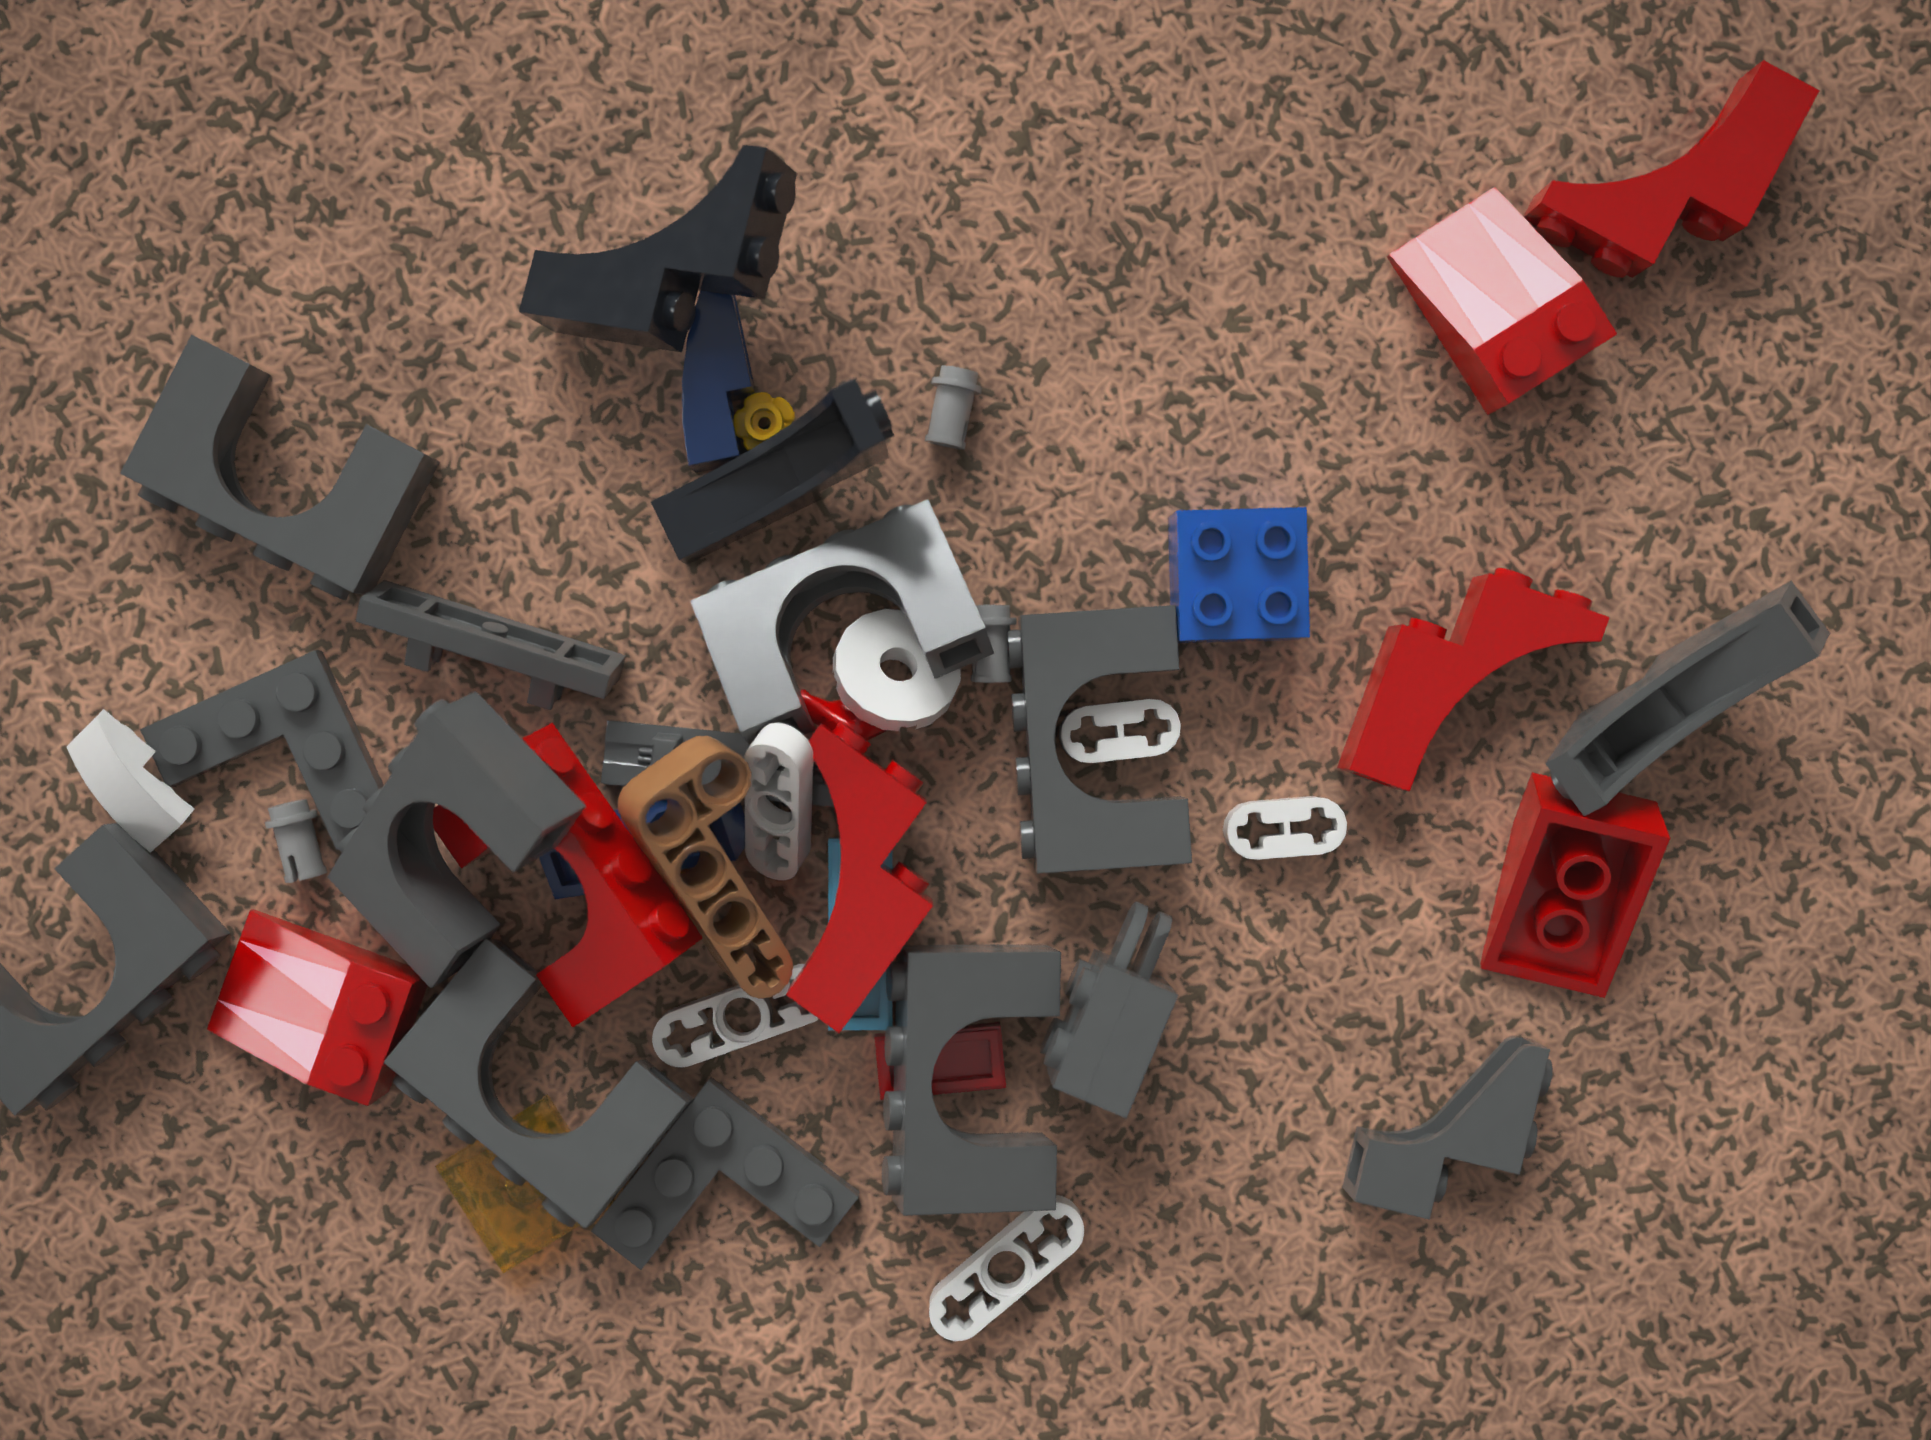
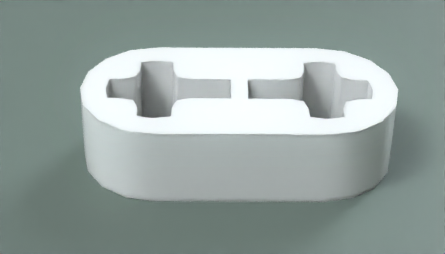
(1121, 746)
(1285, 842)

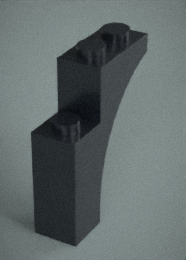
(650, 287)
(780, 475)

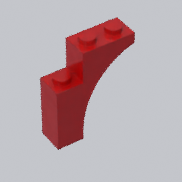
(1708, 187)
(1425, 676)
(873, 904)

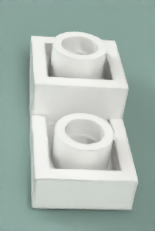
(112, 767)

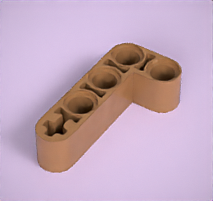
(714, 877)

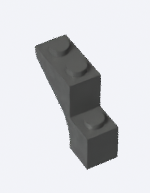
(1480, 1124)

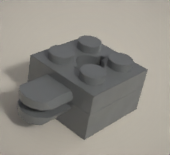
(1112, 1018)

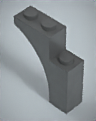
(1682, 693)

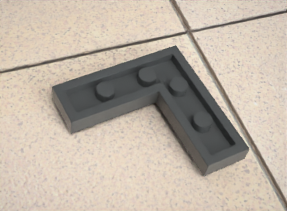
(287, 702)
(729, 1137)

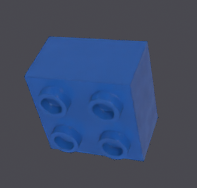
(1239, 574)

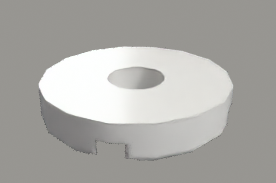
(870, 692)

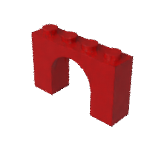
(631, 912)

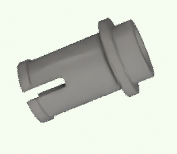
(952, 406)
(996, 666)
(296, 840)

